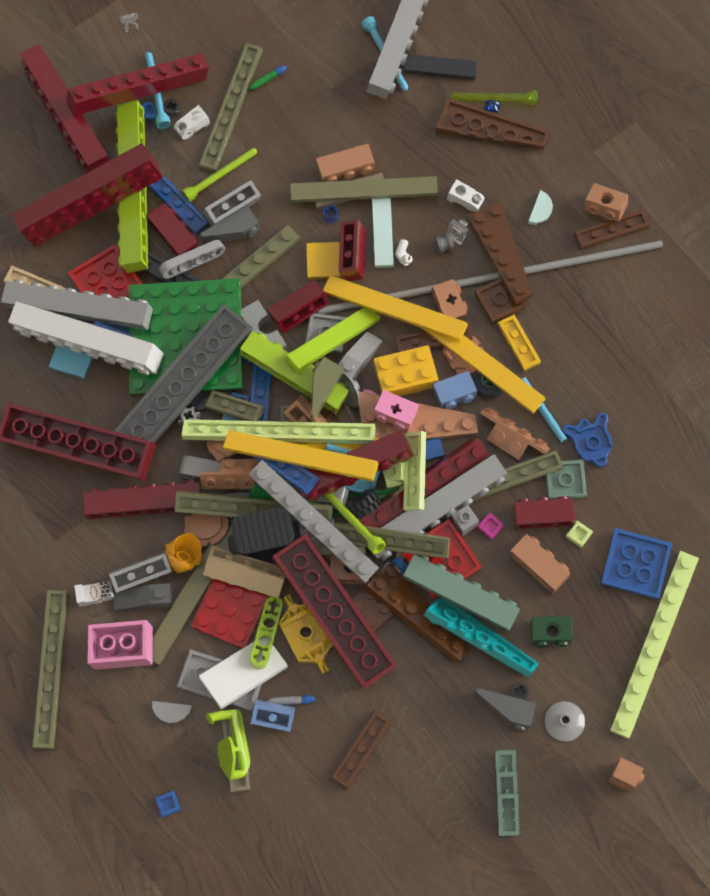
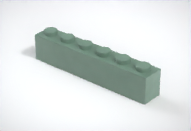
(460, 592)

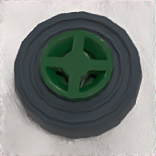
(484, 389)

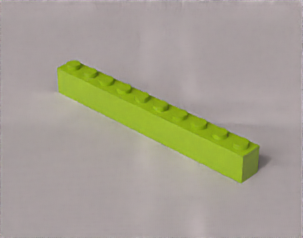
(132, 210)

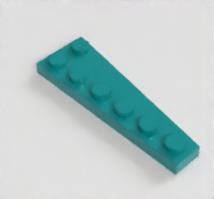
(478, 634)

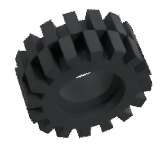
(363, 503)

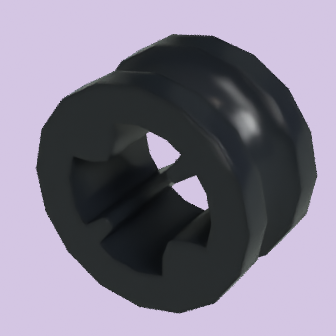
(172, 102)
(516, 686)

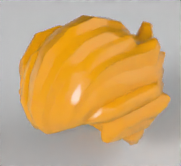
(184, 552)

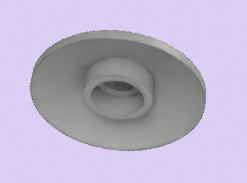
(353, 398)
(560, 730)

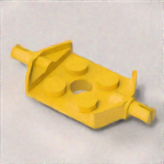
(309, 649)

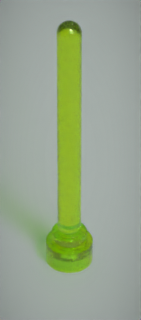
(529, 97)

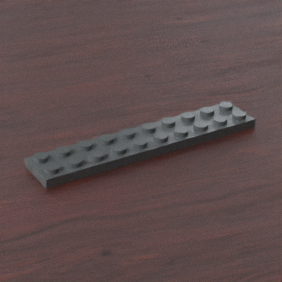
(186, 376)

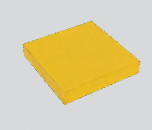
(323, 260)

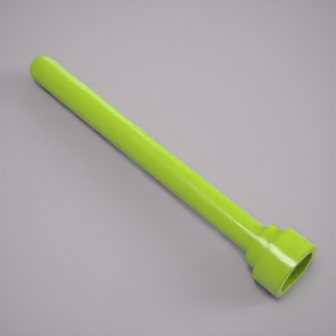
(191, 192)
(374, 543)

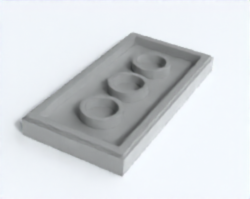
(199, 663)

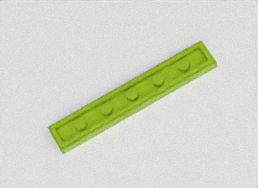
(332, 338)

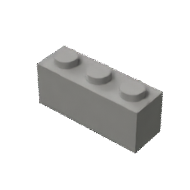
(234, 201)
(140, 572)

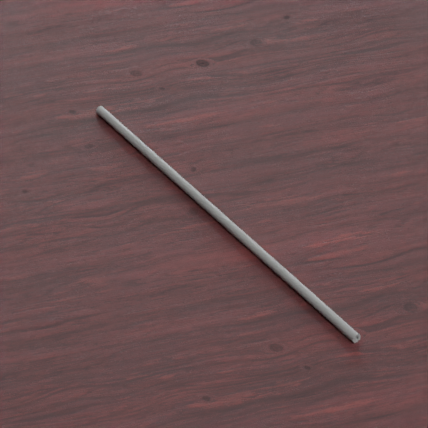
(495, 276)

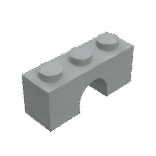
(256, 317)

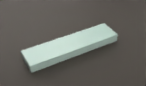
(382, 233)

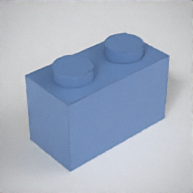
(455, 390)
(273, 715)

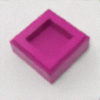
(490, 526)

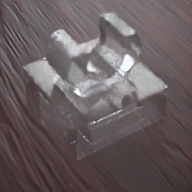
(128, 19)
(458, 230)

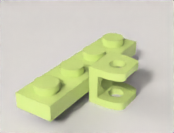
(412, 473)

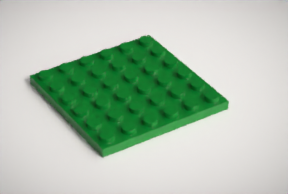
(177, 318)

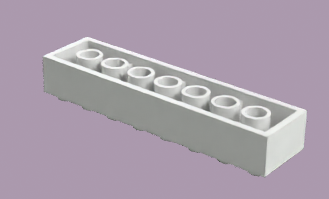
(85, 337)

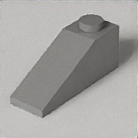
(360, 354)

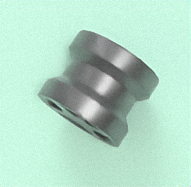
(444, 243)

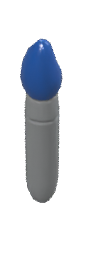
(292, 700)

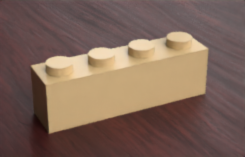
(244, 572)

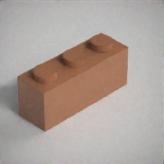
(346, 164)
(540, 563)

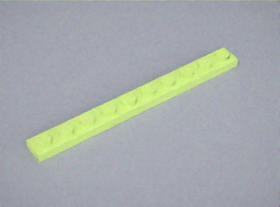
(283, 431)
(654, 645)

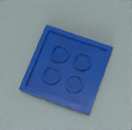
(636, 563)

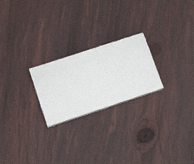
(237, 677)

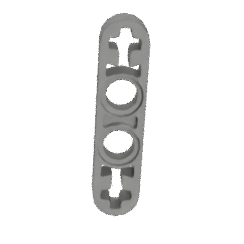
(191, 259)

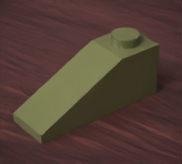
(324, 381)

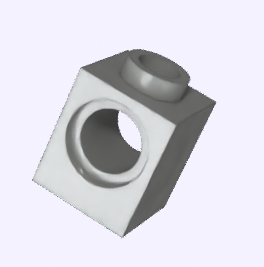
(464, 520)

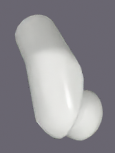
(401, 253)

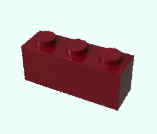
(172, 230)
(352, 250)
(298, 306)
(544, 513)

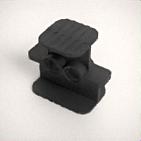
(262, 533)

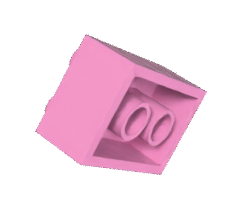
(120, 644)

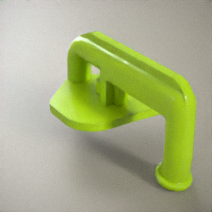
(228, 747)

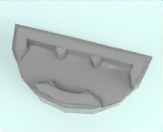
(171, 712)

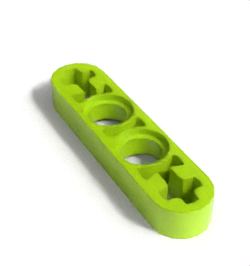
(266, 632)

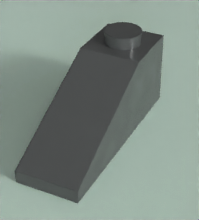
(235, 227)
(144, 597)
(511, 709)

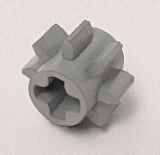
(187, 413)

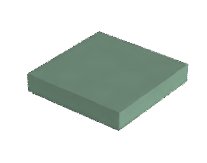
(567, 482)

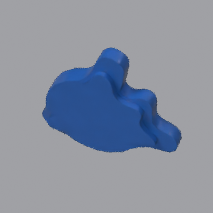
(591, 441)

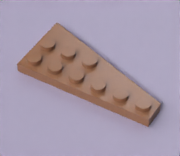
(433, 420)

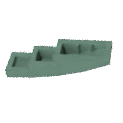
(507, 792)

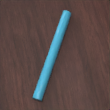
(550, 420)

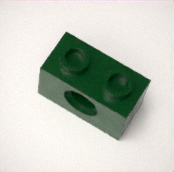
(561, 624)

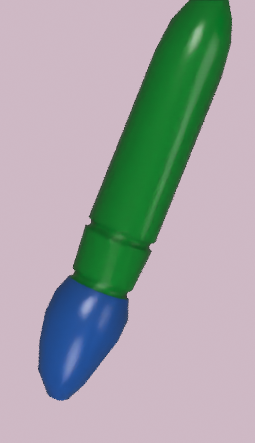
(278, 71)

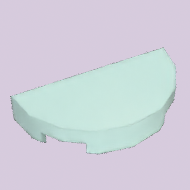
(541, 210)

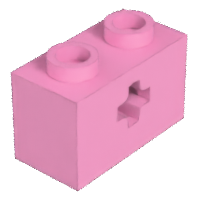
(389, 403)

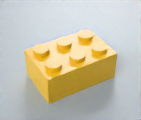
(406, 371)

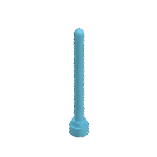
(370, 25)
(162, 119)

